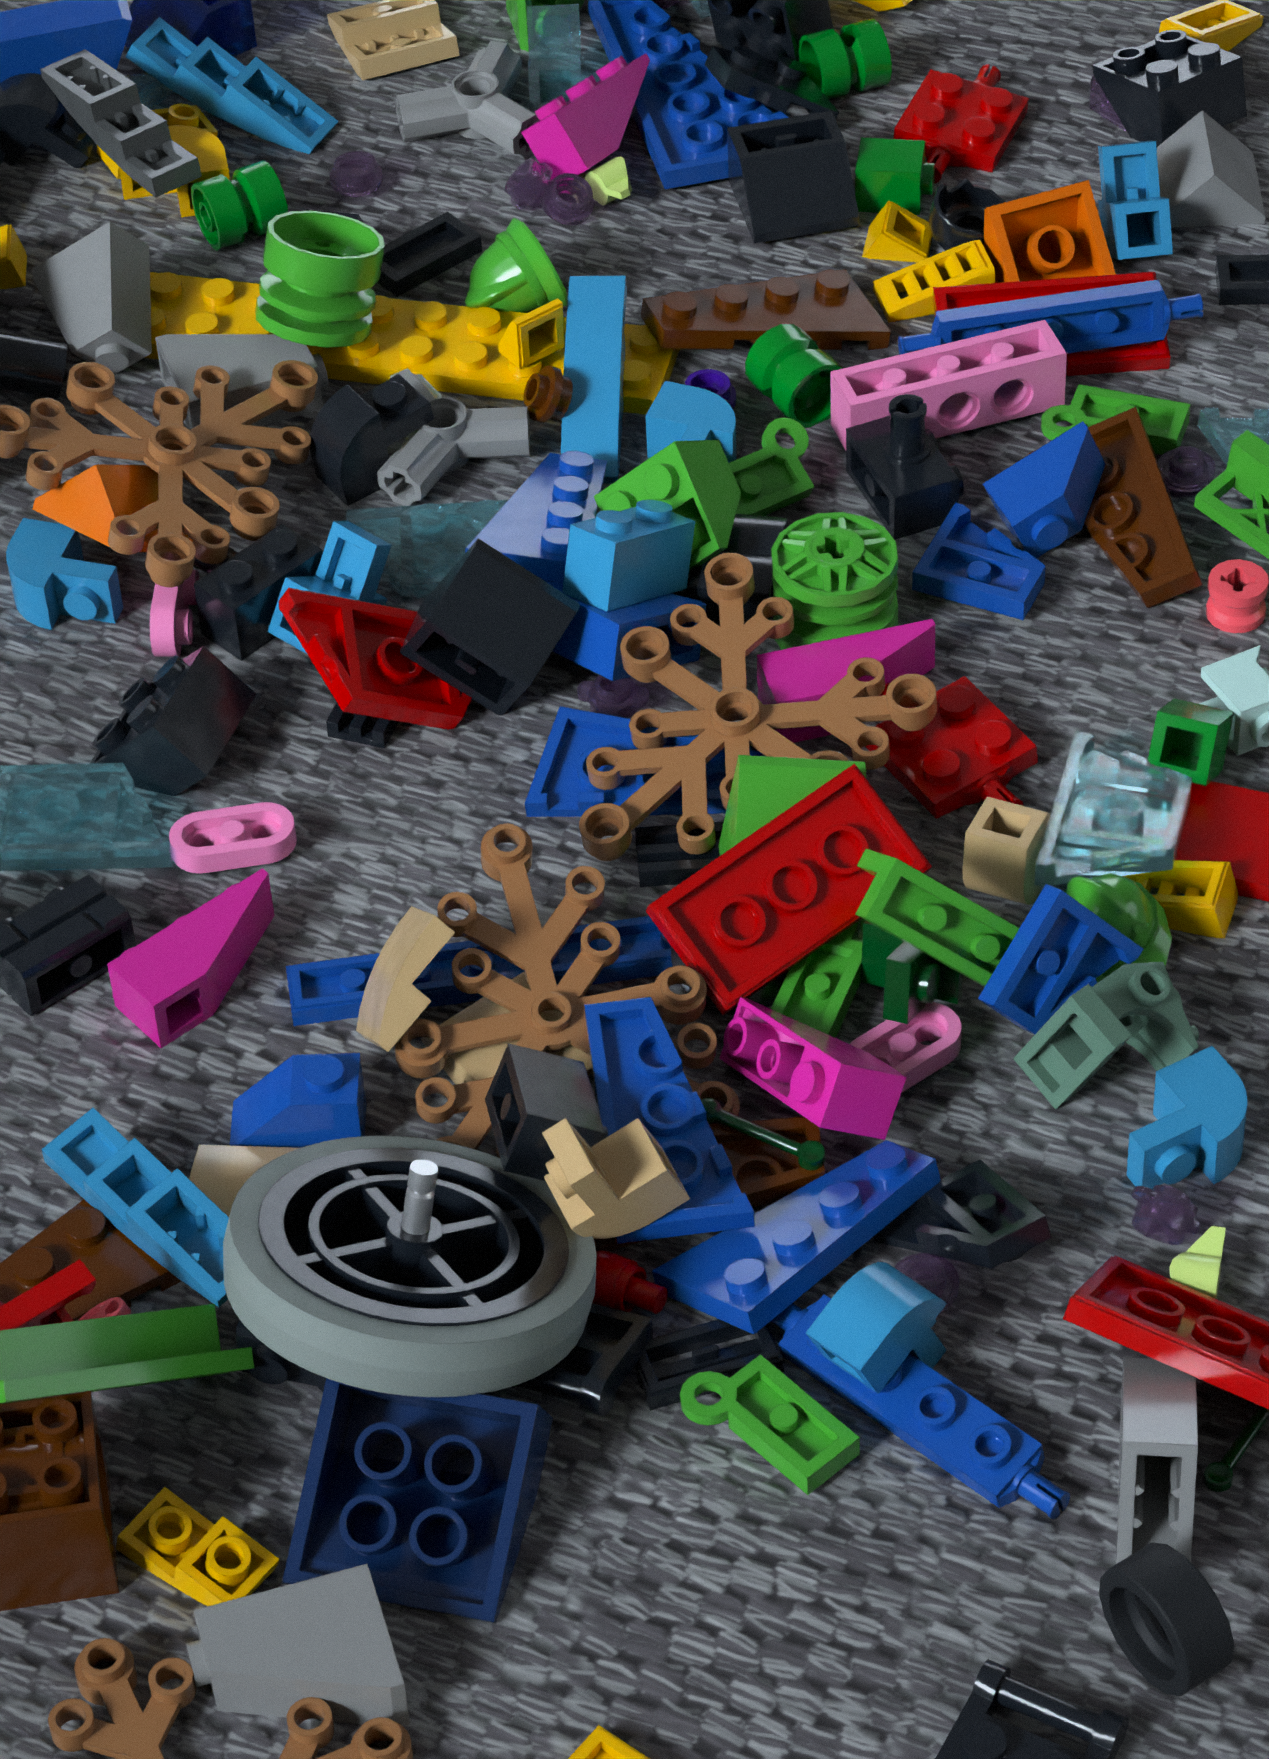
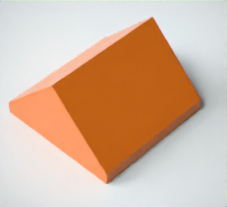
(1047, 236)
(100, 495)

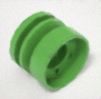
(319, 278)
(836, 576)

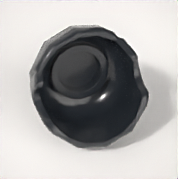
(959, 213)

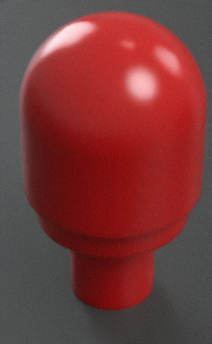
(624, 1281)

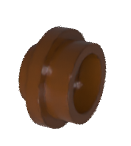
(548, 394)

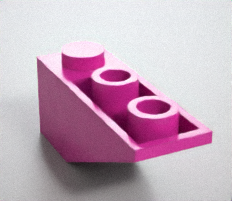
(593, 121)
(814, 668)
(190, 965)
(812, 1071)

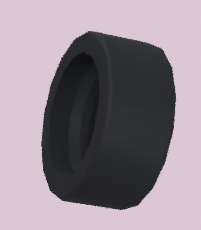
(1166, 1618)

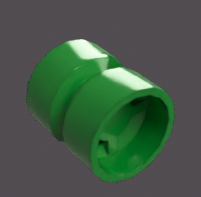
(853, 57)
(239, 205)
(792, 373)

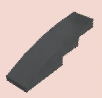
(117, 121)

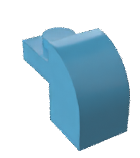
(1131, 206)
(690, 415)
(347, 569)
(55, 580)
(1198, 1123)
(877, 1324)

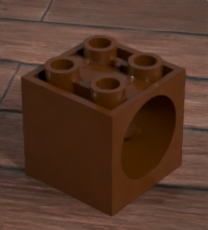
(54, 1504)

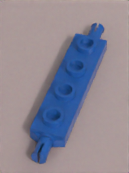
(1078, 318)
(934, 1420)

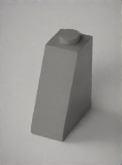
(101, 296)
(246, 359)
(1156, 1457)
(301, 1643)

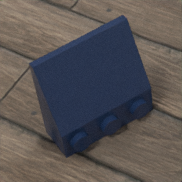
(421, 1495)

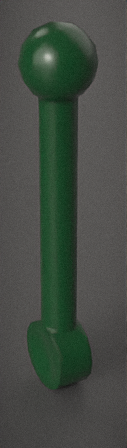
(809, 1153)
(1219, 1475)

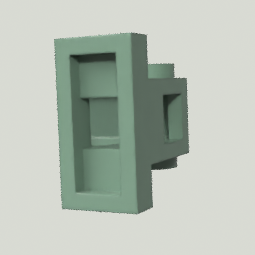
(1127, 1007)

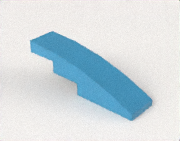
(239, 94)
(596, 366)
(144, 1201)

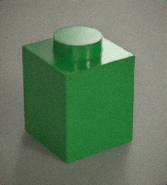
(892, 172)
(1191, 739)

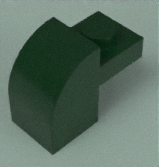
(906, 974)

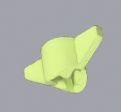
(609, 181)
(1201, 1263)

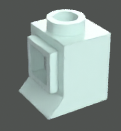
(1242, 689)

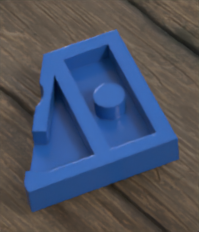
(978, 568)
(1052, 958)

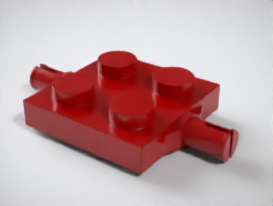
(962, 120)
(961, 753)

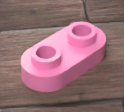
(171, 619)
(232, 837)
(901, 1044)

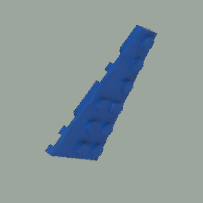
(680, 102)

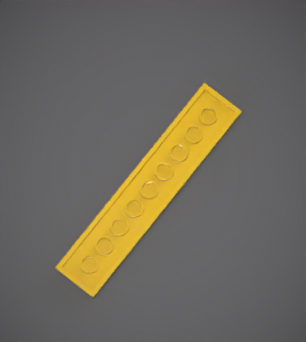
(443, 342)

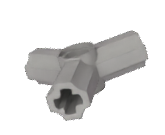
(472, 105)
(450, 442)

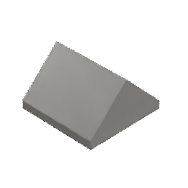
(1208, 176)

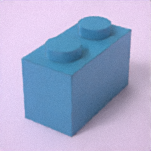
(628, 555)

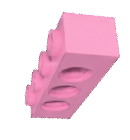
(961, 381)

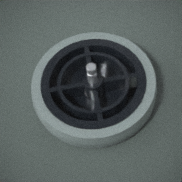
(407, 1267)

